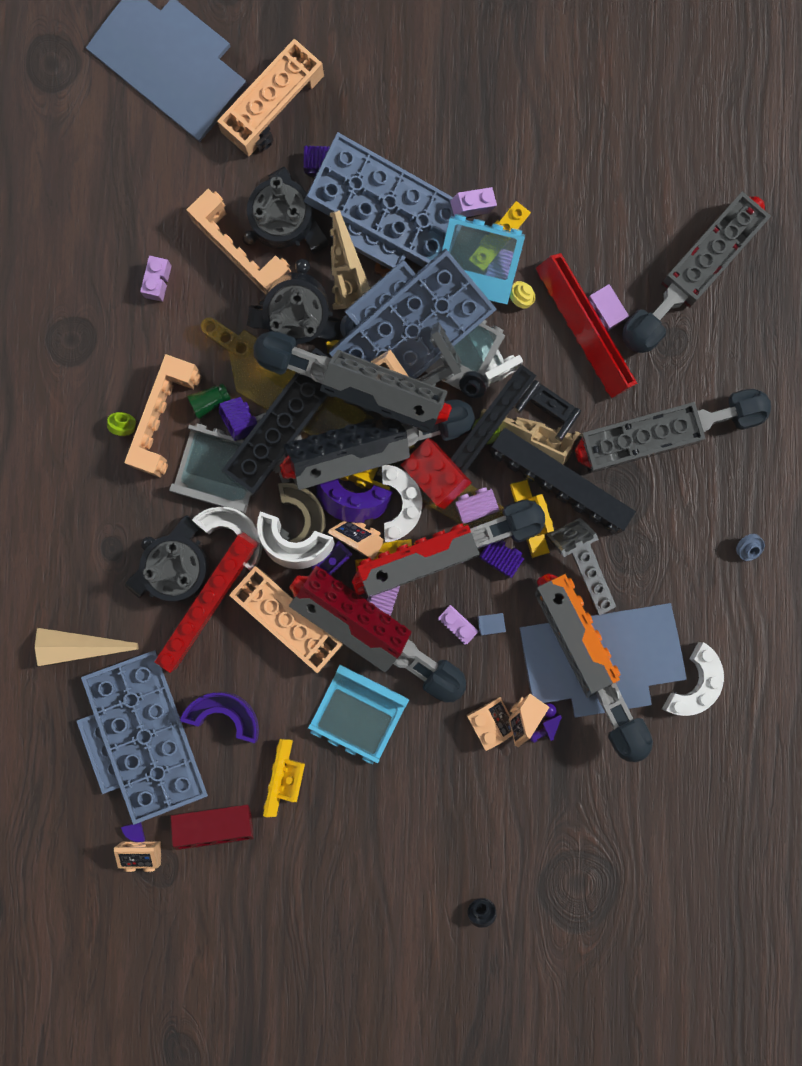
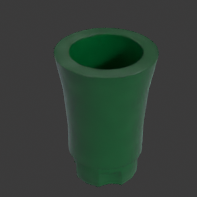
(208, 399)

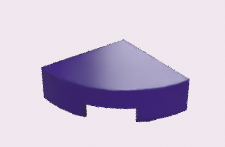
(134, 832)

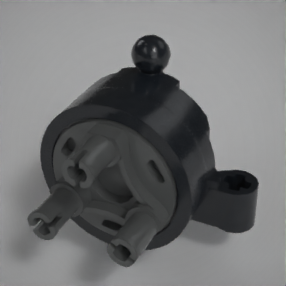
(281, 216)
(296, 307)
(171, 565)

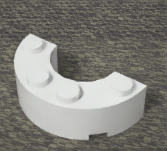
(411, 500)
(232, 519)
(291, 554)
(708, 686)

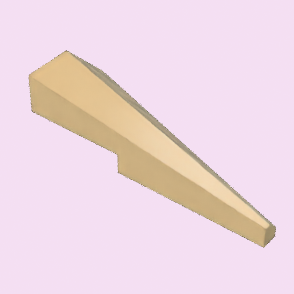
(542, 437)
(60, 646)

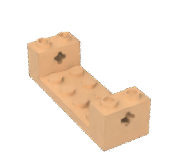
(270, 95)
(206, 214)
(171, 371)
(271, 608)

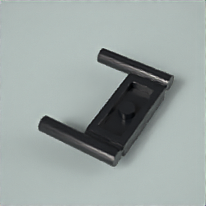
(551, 404)

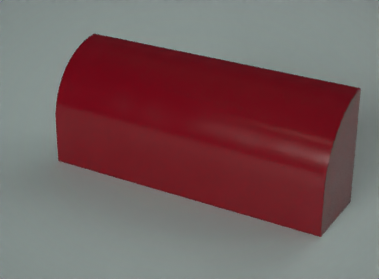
(211, 827)

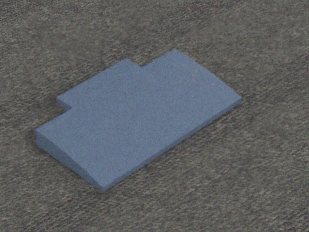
(170, 62)
(382, 205)
(405, 305)
(640, 643)
(139, 739)

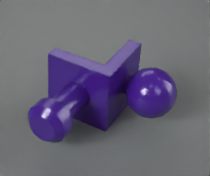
(549, 725)

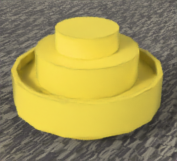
(522, 294)

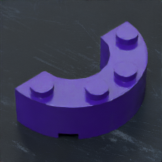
(352, 506)
(228, 704)

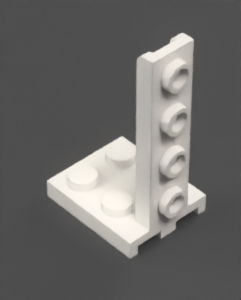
(500, 367)

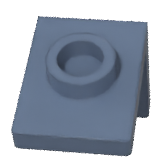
(491, 624)

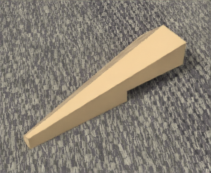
(346, 268)

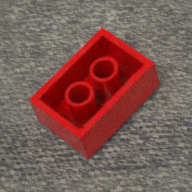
(436, 473)

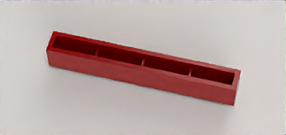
(586, 325)
(207, 602)

